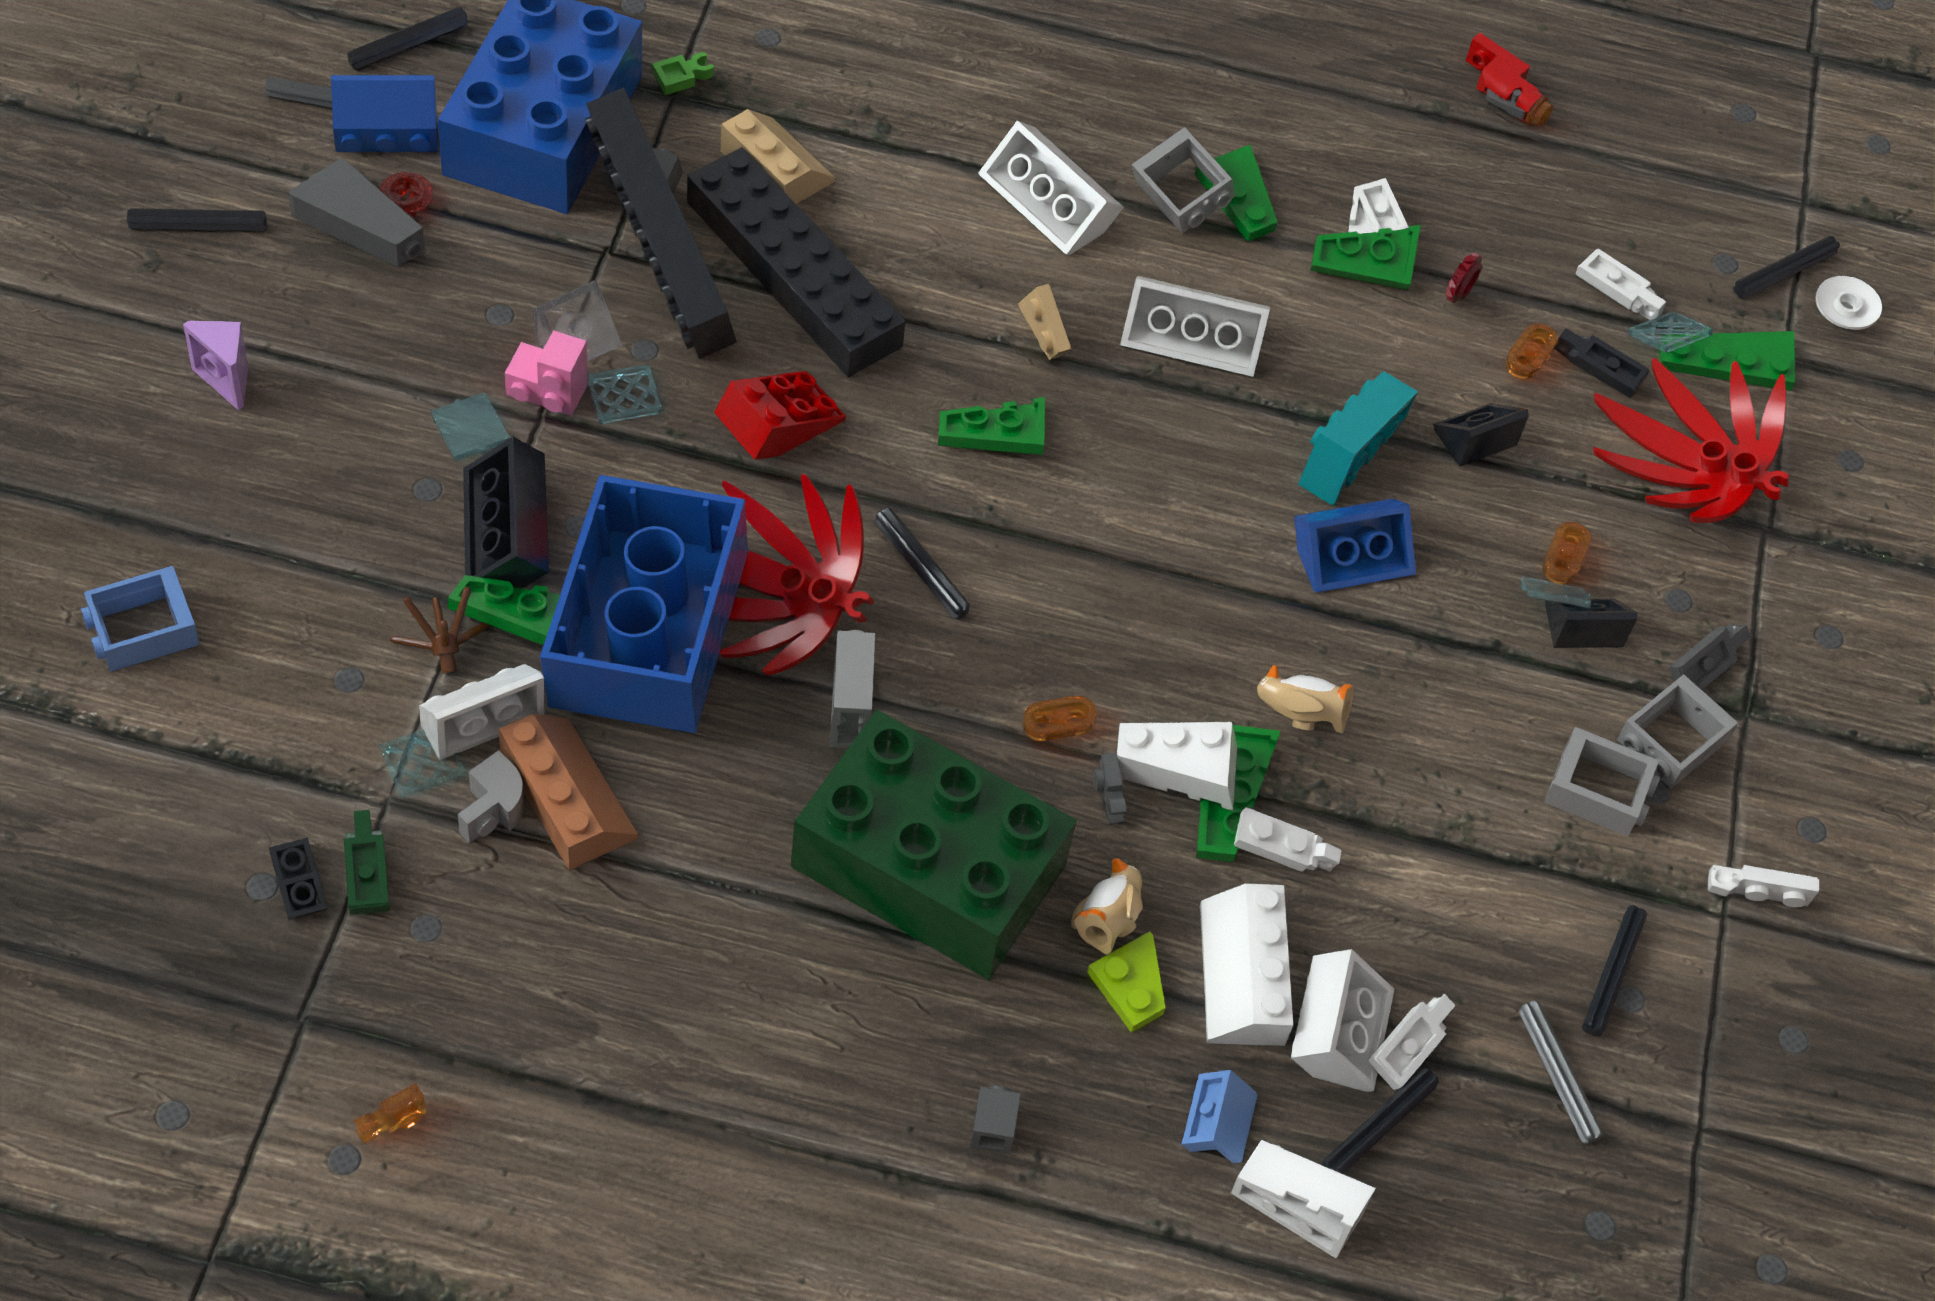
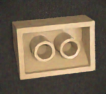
(776, 153)

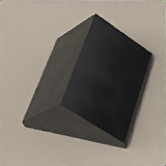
(1482, 431)
(1600, 626)

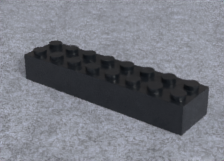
(659, 224)
(795, 262)

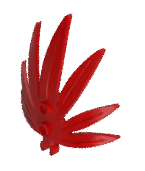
(1717, 464)
(809, 589)

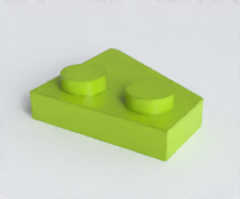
(1131, 982)

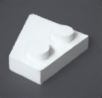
(1375, 209)

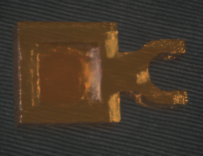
(395, 1112)

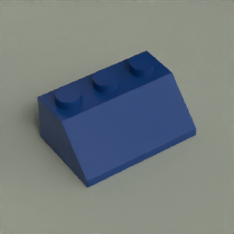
(384, 113)
(1356, 544)

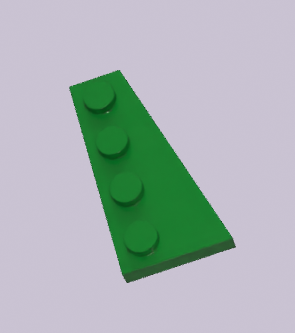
(1759, 355)
(1219, 825)

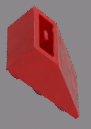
(777, 412)

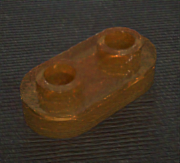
(1526, 355)
(1565, 555)
(1057, 717)

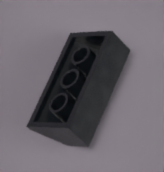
(506, 514)

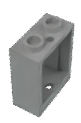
(1169, 156)
(852, 686)
(1687, 701)
(1592, 805)

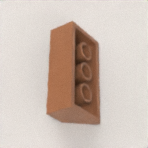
(566, 788)

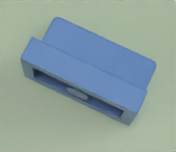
(1220, 1115)

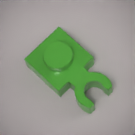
(677, 74)

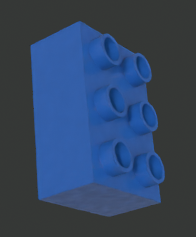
(524, 99)
(645, 604)

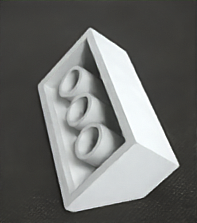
(1049, 189)
(1195, 326)
(1246, 966)

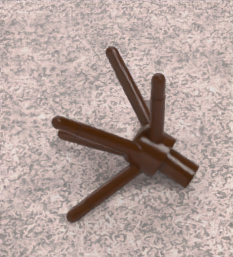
(444, 643)

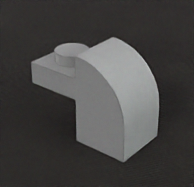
(499, 797)

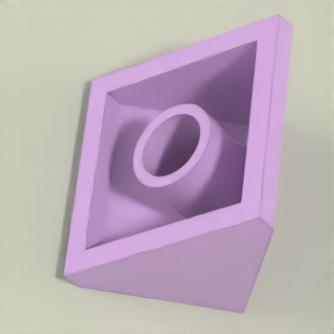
(219, 357)

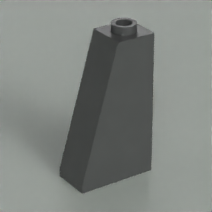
(358, 213)

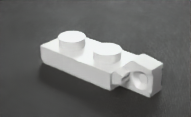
(1621, 284)
(1284, 842)
(1763, 884)
(1411, 1041)

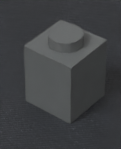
(995, 1119)

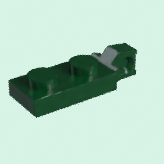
(366, 867)

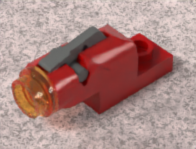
(1505, 82)

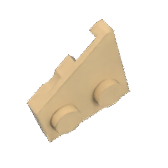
(1045, 321)

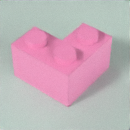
(550, 375)

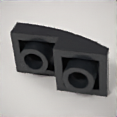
(298, 878)

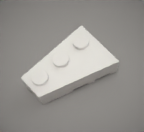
(1181, 757)
(1303, 1196)

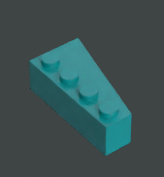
(1355, 435)

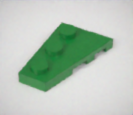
(1251, 206)
(1372, 257)
(1000, 429)
(508, 608)

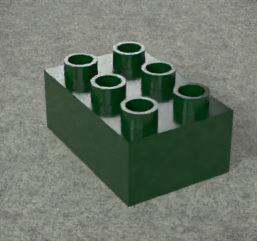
(932, 843)

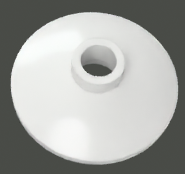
(1848, 302)

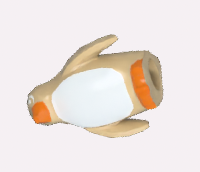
(1307, 699)
(1110, 908)

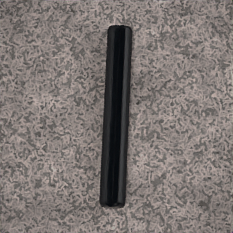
(407, 38)
(197, 219)
(1786, 267)
(922, 563)
(1614, 971)
(1381, 1121)

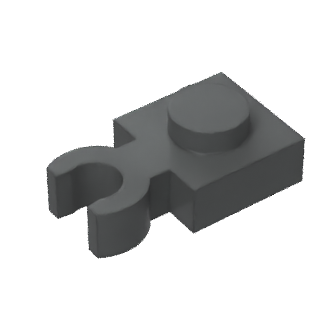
(1109, 782)

